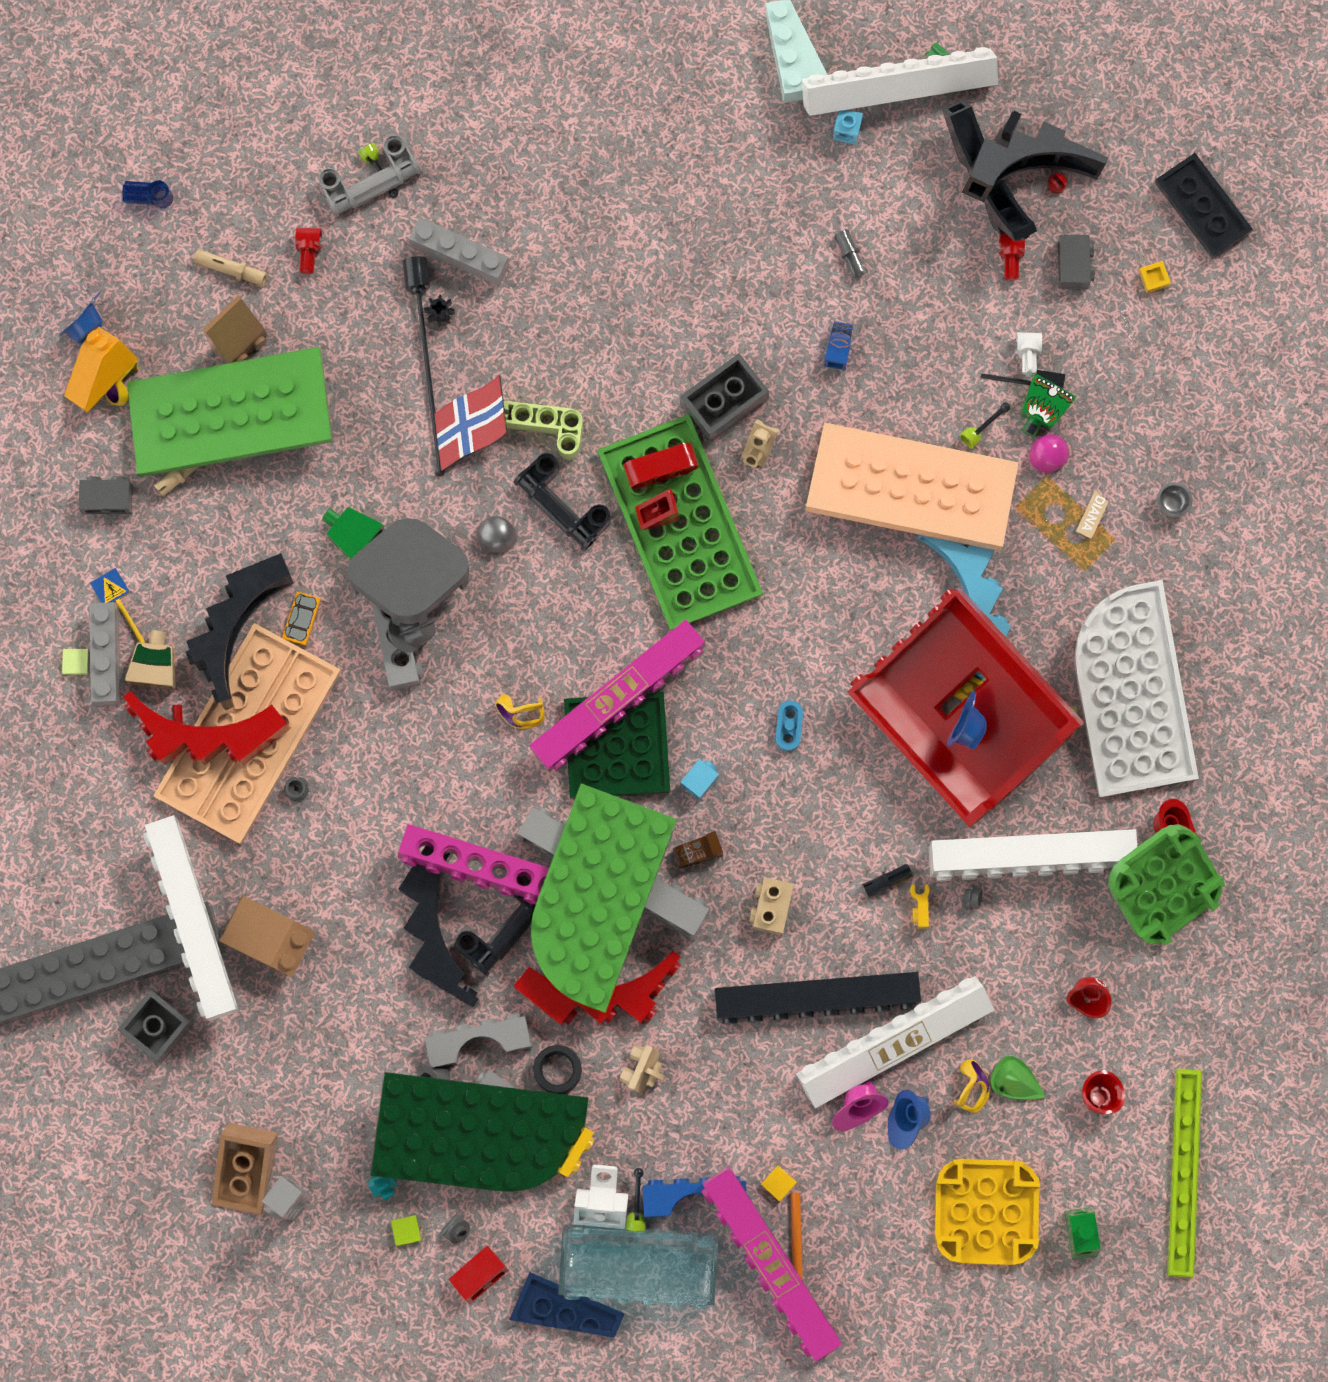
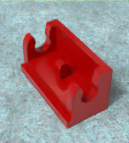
(478, 1275)

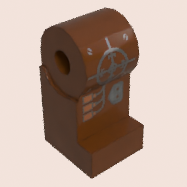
(698, 850)

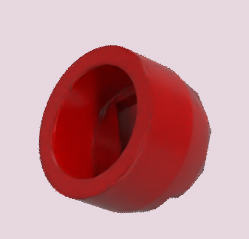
(1054, 186)

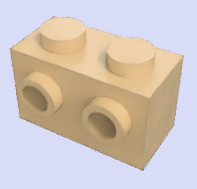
(772, 906)

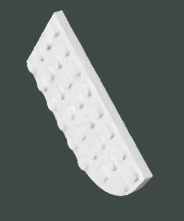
(1133, 693)

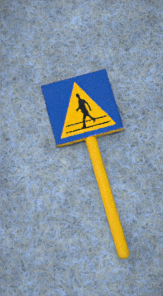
(111, 588)

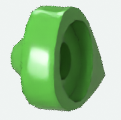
(1015, 1079)

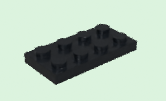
(1203, 205)

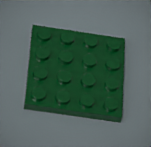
(628, 756)

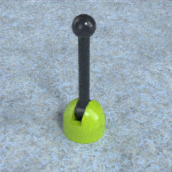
(370, 155)
(974, 434)
(635, 1220)

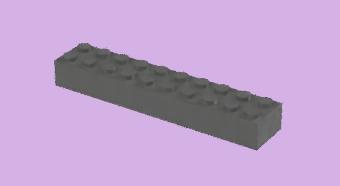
(92, 967)

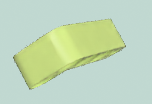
(558, 426)

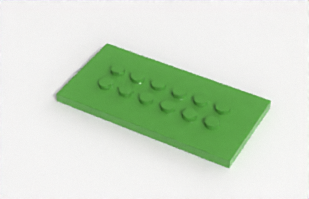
(229, 412)

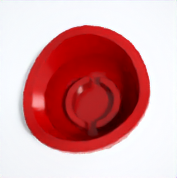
(1095, 991)
(1103, 1093)

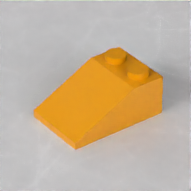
(97, 368)

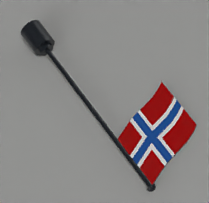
(470, 420)

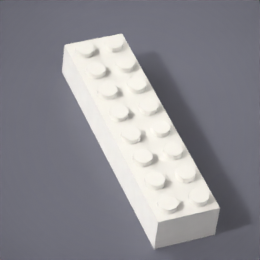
(1029, 854)

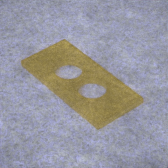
(1033, 508)

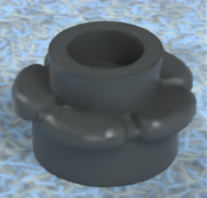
(294, 782)
(973, 897)

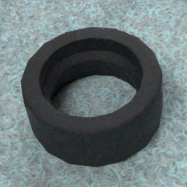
(554, 1050)

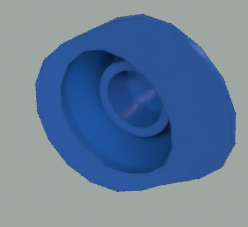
(84, 324)
(970, 726)
(906, 1118)

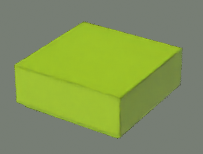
(406, 1230)

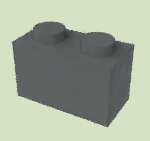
(1074, 261)
(105, 496)

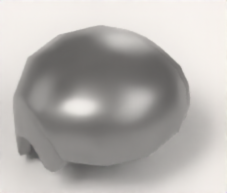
(496, 535)

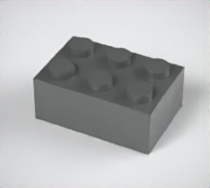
(724, 397)

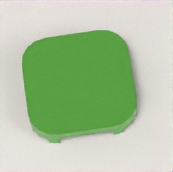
(1165, 884)

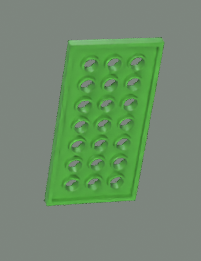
(672, 538)

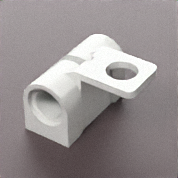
(601, 1203)

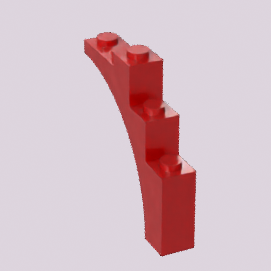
(242, 738)
(630, 997)

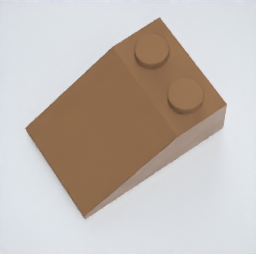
(235, 332)
(266, 936)
(244, 1168)

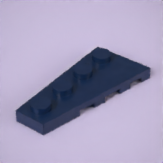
(543, 1306)

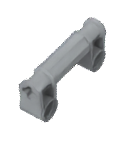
(343, 198)

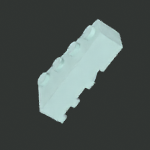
(791, 49)

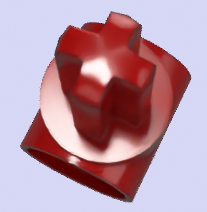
(308, 244)
(1011, 252)

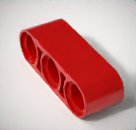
(661, 465)

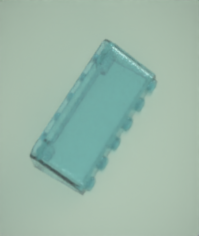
(638, 1265)

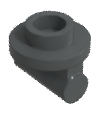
(456, 1229)

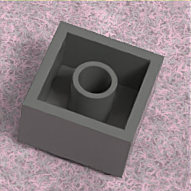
(155, 1026)

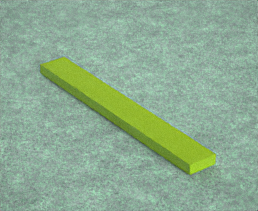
(1184, 1173)

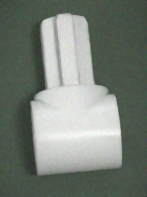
(1029, 349)

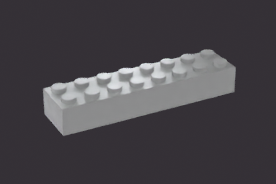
(664, 903)

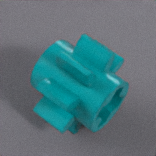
(382, 1187)

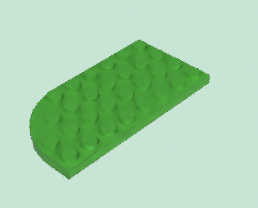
(597, 893)

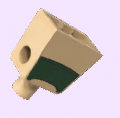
(153, 664)

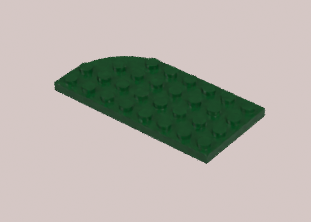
(473, 1133)

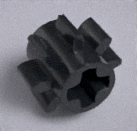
(444, 316)

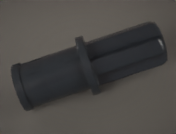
(887, 880)

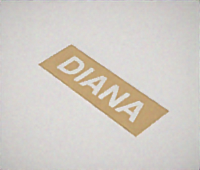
(1092, 515)

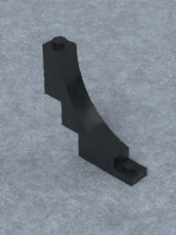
(433, 959)

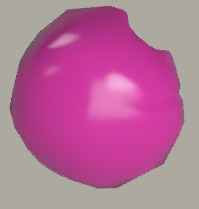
(1049, 453)

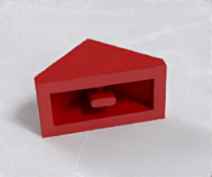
(657, 511)

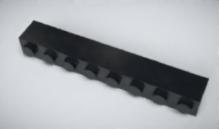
(817, 996)

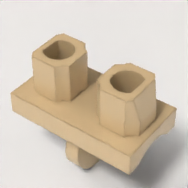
(759, 444)
(646, 1070)

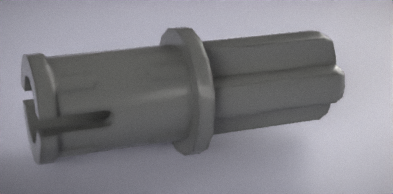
(850, 253)

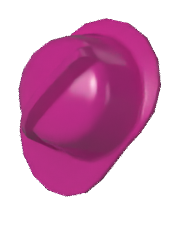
(859, 1106)

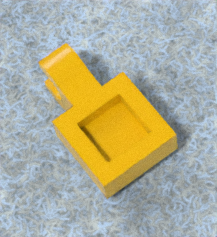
(920, 914)

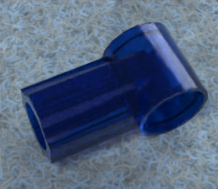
(145, 193)

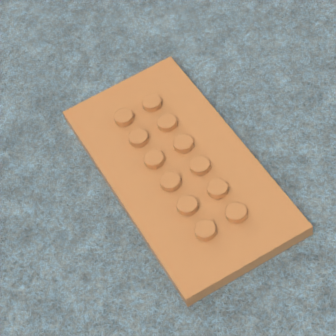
(912, 487)
(261, 674)

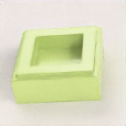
(75, 662)

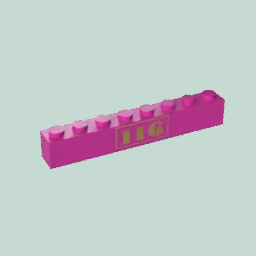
(617, 696)
(772, 1264)

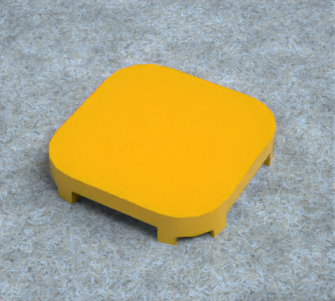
(987, 1212)

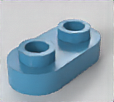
(789, 726)

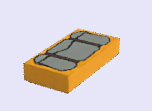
(301, 618)

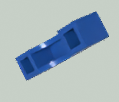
(661, 1198)

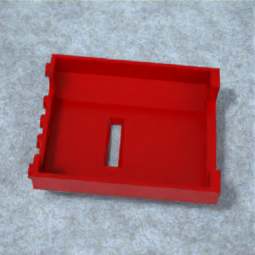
(1020, 708)

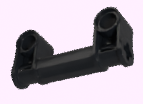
(555, 508)
(502, 940)

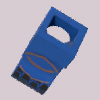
(838, 346)

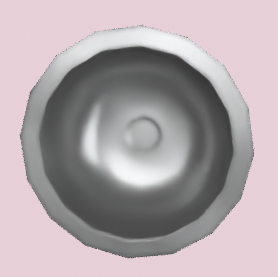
(1174, 499)

